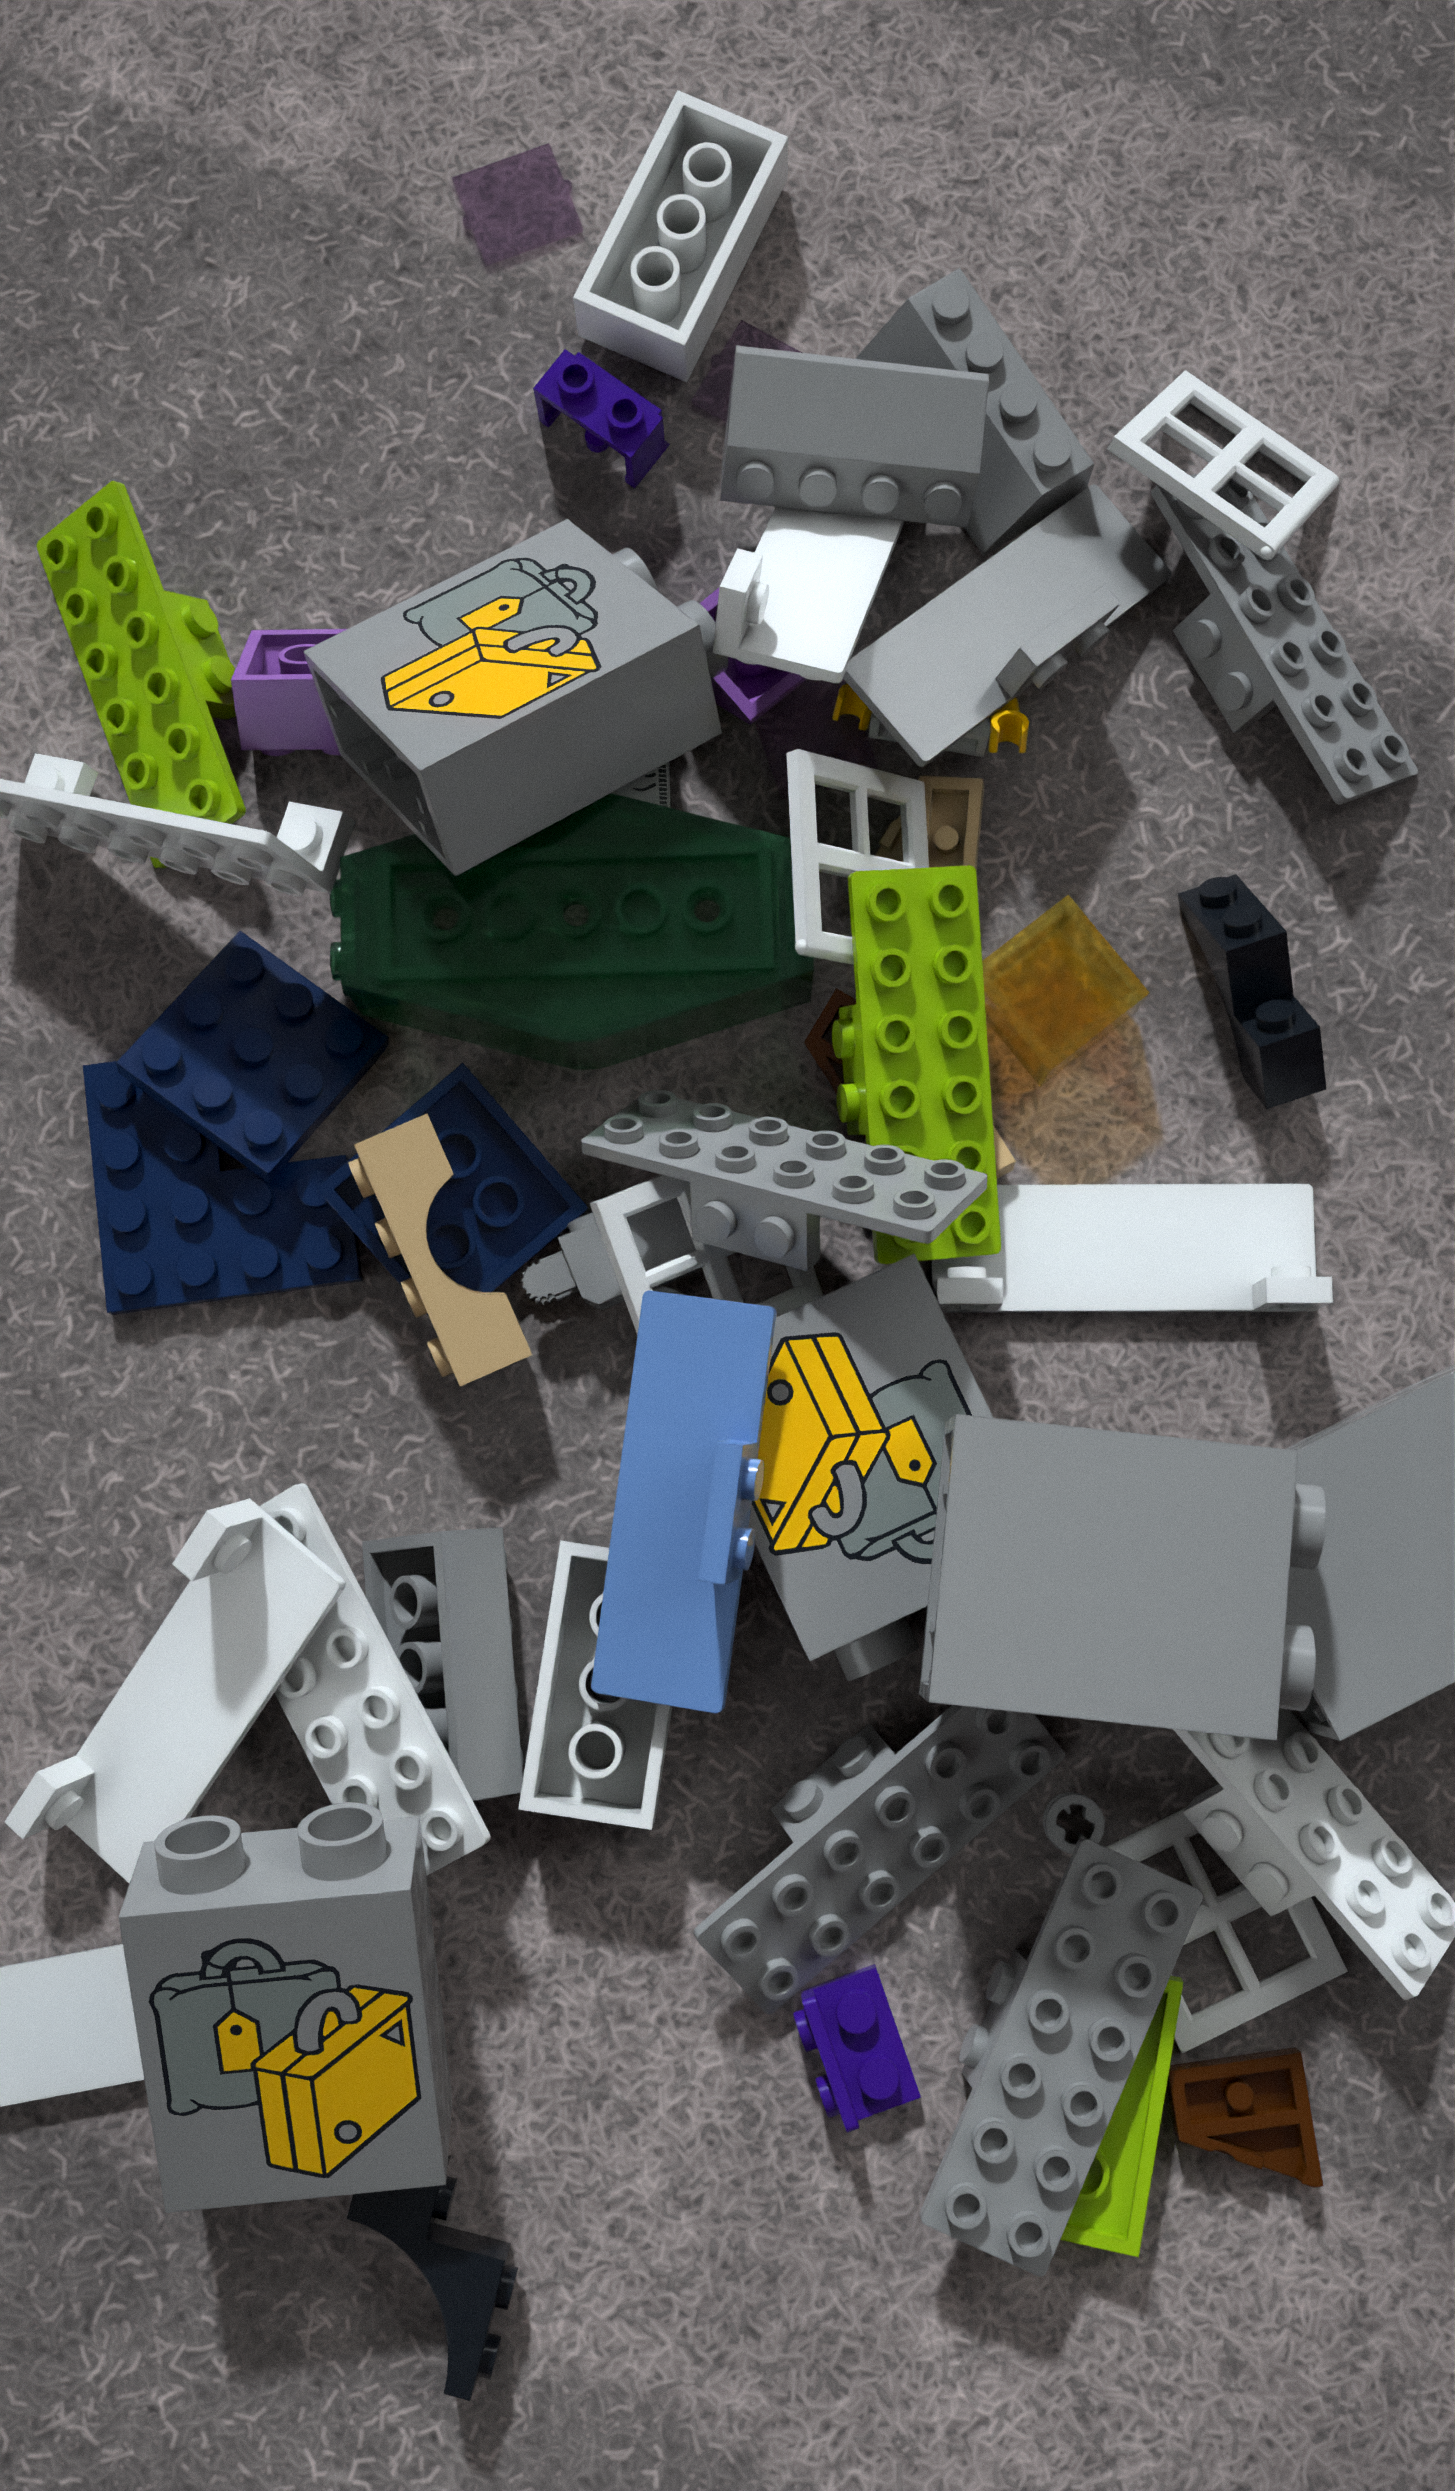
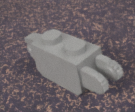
(585, 1264)

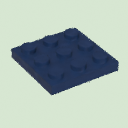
(253, 1056)
(493, 1208)

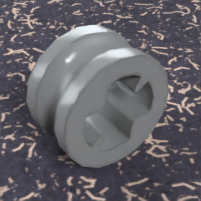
(1090, 1811)

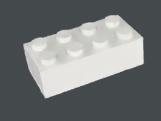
(681, 236)
(588, 1749)

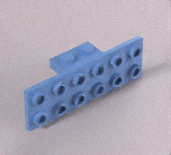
(684, 1501)

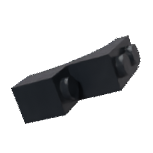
(1251, 965)
(461, 2267)

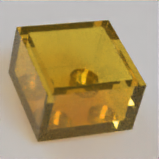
(1057, 990)

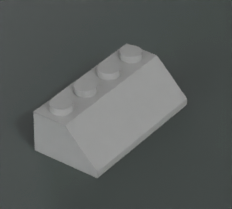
(853, 436)
(1028, 449)
(452, 1632)

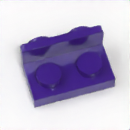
(857, 2046)

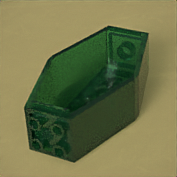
(586, 993)

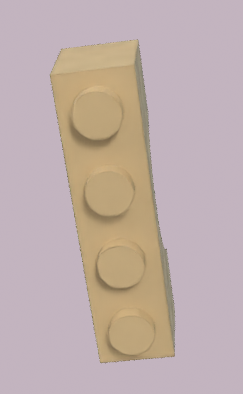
(472, 1327)

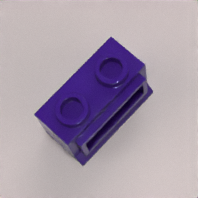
(606, 409)

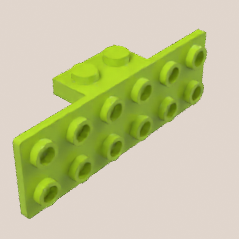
(146, 659)
(920, 1039)

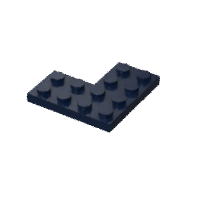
(189, 1230)

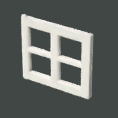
(1224, 464)
(811, 857)
(630, 1272)
(1215, 1915)

